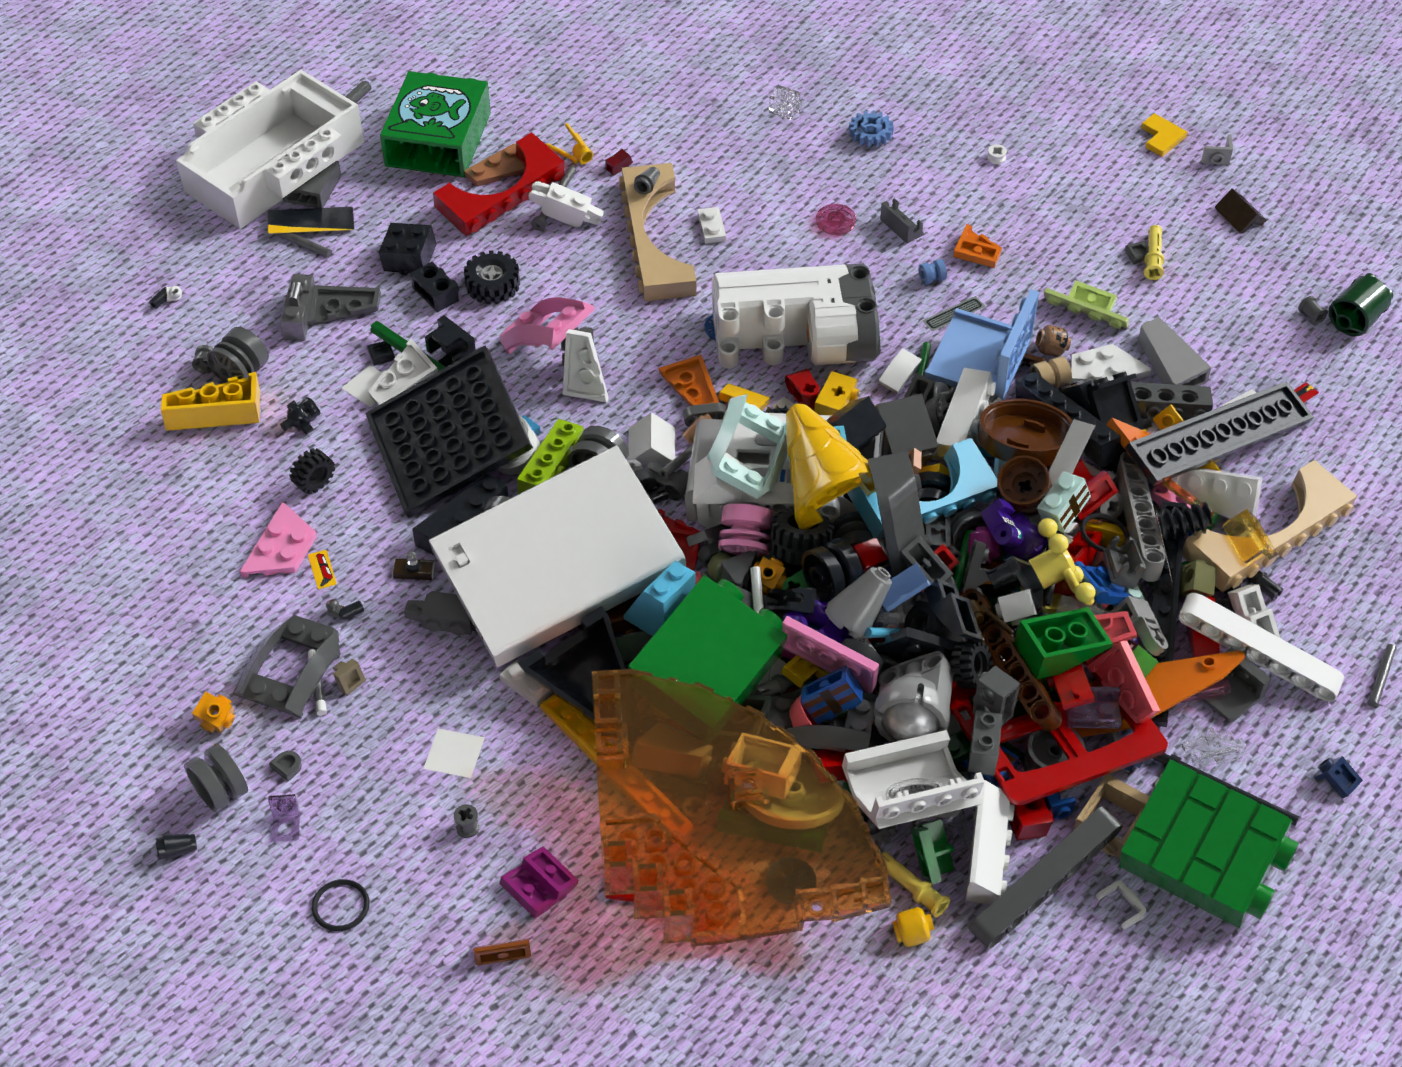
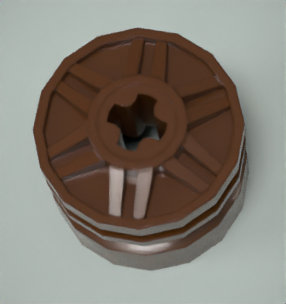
(1024, 473)

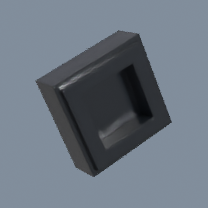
(380, 353)

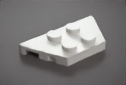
(1106, 362)

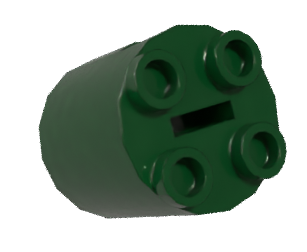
(1360, 305)

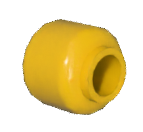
(913, 927)

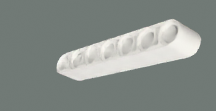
(1261, 647)

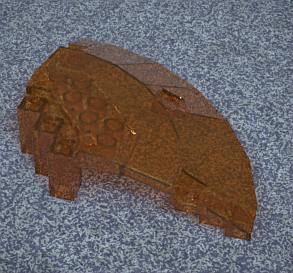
(702, 846)

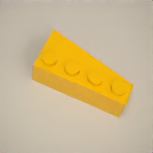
(213, 405)

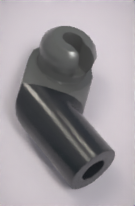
(343, 612)

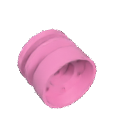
(745, 525)

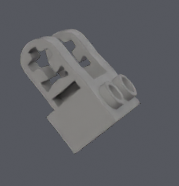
(1144, 624)

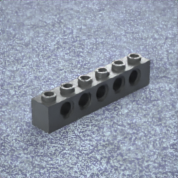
(1155, 397)

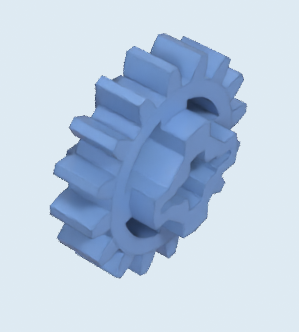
(871, 128)

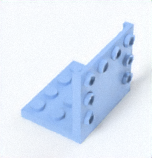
(985, 346)

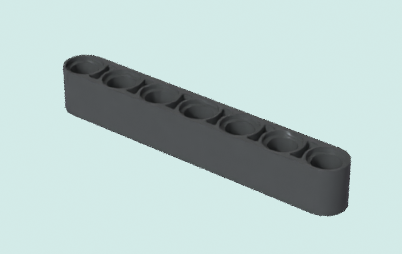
(1045, 877)

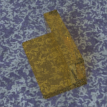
(1249, 537)

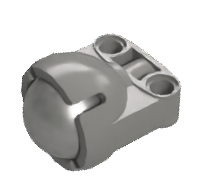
(914, 698)

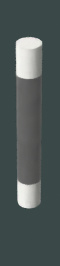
(319, 693)

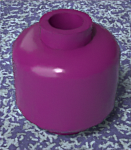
(984, 535)

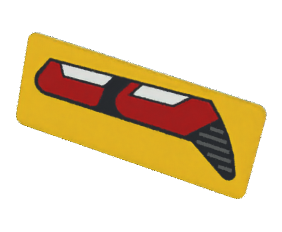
(322, 569)

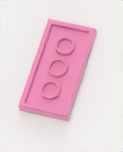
(828, 653)

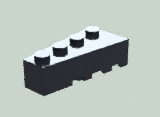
(458, 510)

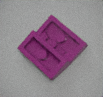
(539, 882)

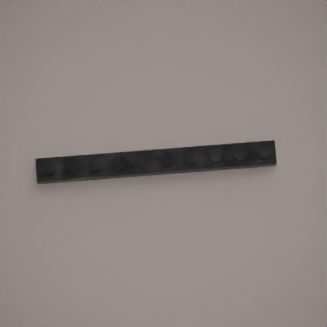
(1166, 598)

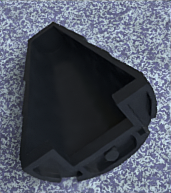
(570, 665)

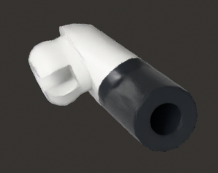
(166, 294)

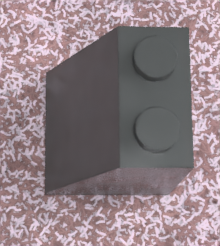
(907, 426)

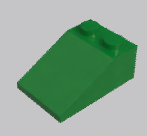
(1060, 641)

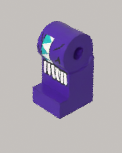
(1001, 524)

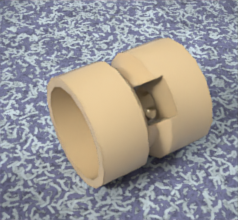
(1055, 372)

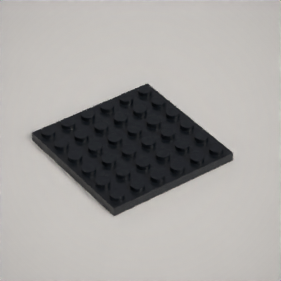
(448, 431)

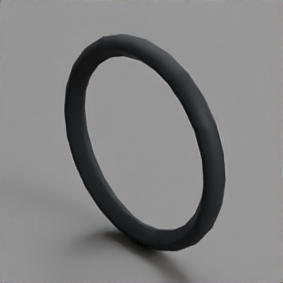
(1104, 516)
(340, 927)

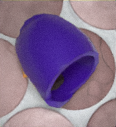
(1033, 542)

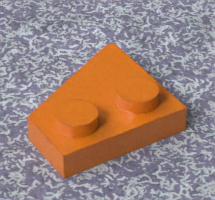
(977, 248)

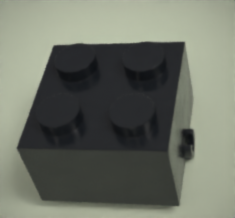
(407, 247)

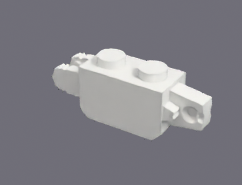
(565, 204)

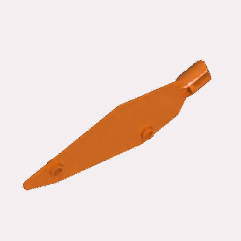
(1177, 681)

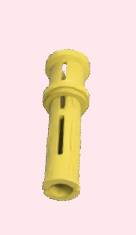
(1154, 258)
(922, 890)

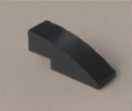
(953, 609)

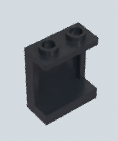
(1116, 401)

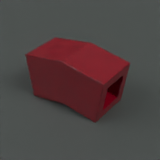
(618, 161)

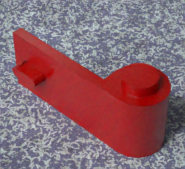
(1072, 687)

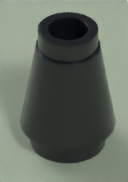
(175, 845)

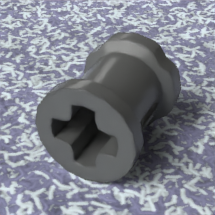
(1312, 310)
(466, 822)

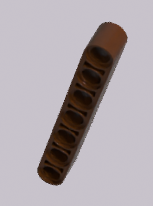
(1016, 667)

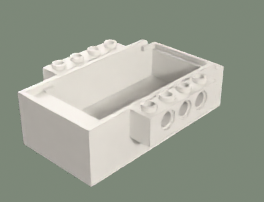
(267, 145)

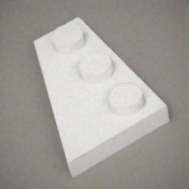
(582, 368)
(406, 371)

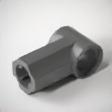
(674, 483)

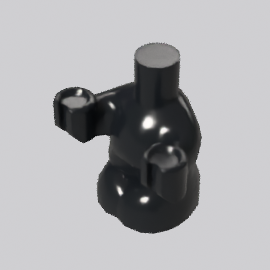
(300, 414)

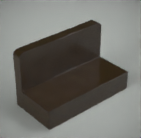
(1239, 211)

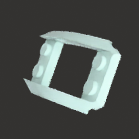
(763, 424)

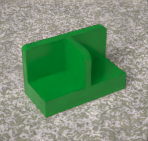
(932, 850)

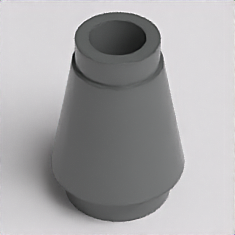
(646, 181)

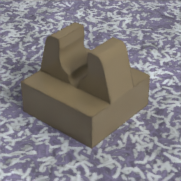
(348, 676)

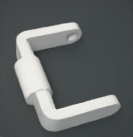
(1131, 898)

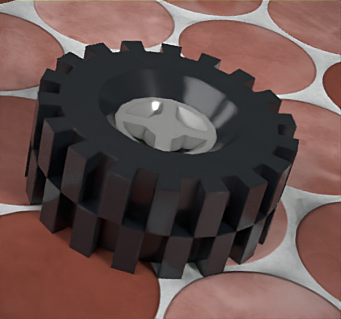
(492, 277)

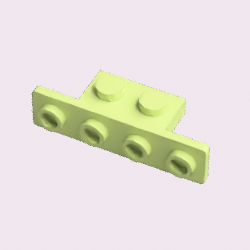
(1090, 301)

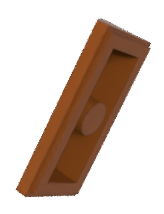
(502, 952)

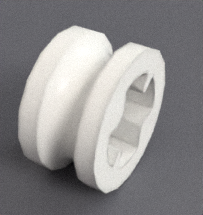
(993, 152)

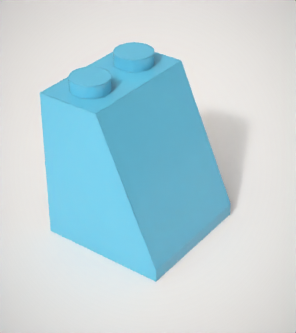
(661, 598)

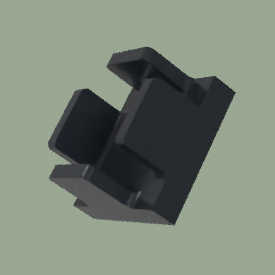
(451, 339)

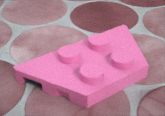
(281, 545)

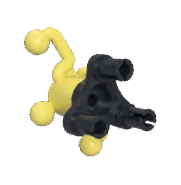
(1043, 570)

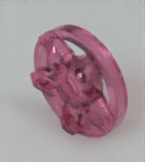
(835, 219)

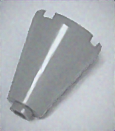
(860, 602)

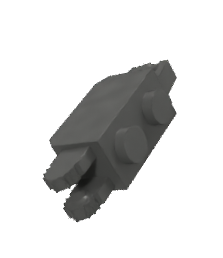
(440, 613)

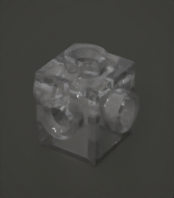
(785, 102)

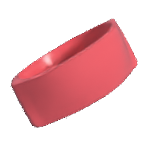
(799, 715)

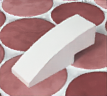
(1250, 605)

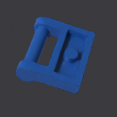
(1104, 590)

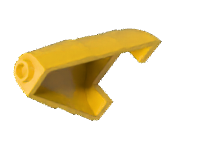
(821, 464)

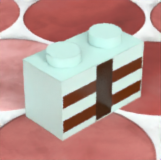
(1064, 500)

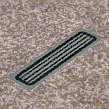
(944, 318)

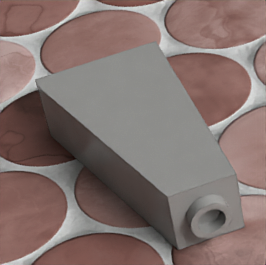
(1171, 356)

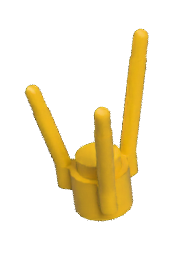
(580, 151)

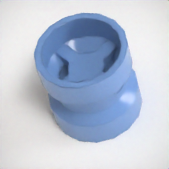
(933, 271)

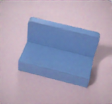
(905, 586)

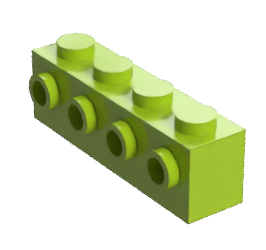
(551, 455)

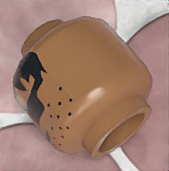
(1053, 340)

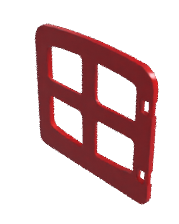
(1081, 765)

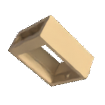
(1121, 795)

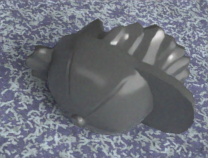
(938, 405)

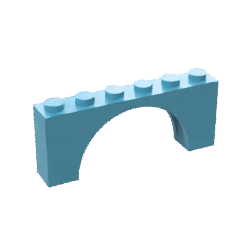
(970, 483)

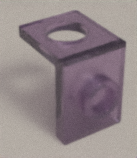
(284, 809)

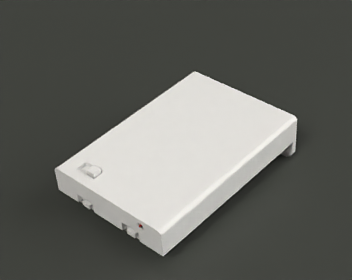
(556, 555)

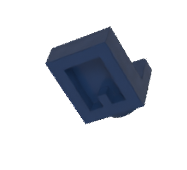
(1339, 775)

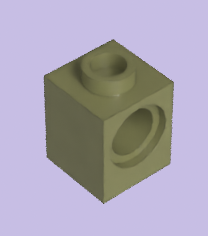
(1197, 578)

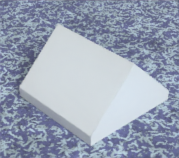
(652, 441)
(711, 489)

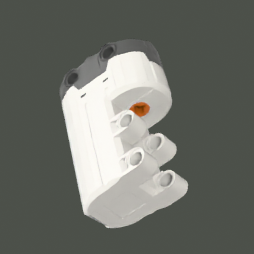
(811, 306)

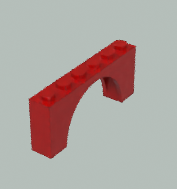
(472, 211)

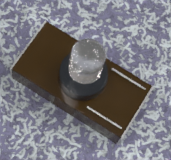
(413, 568)

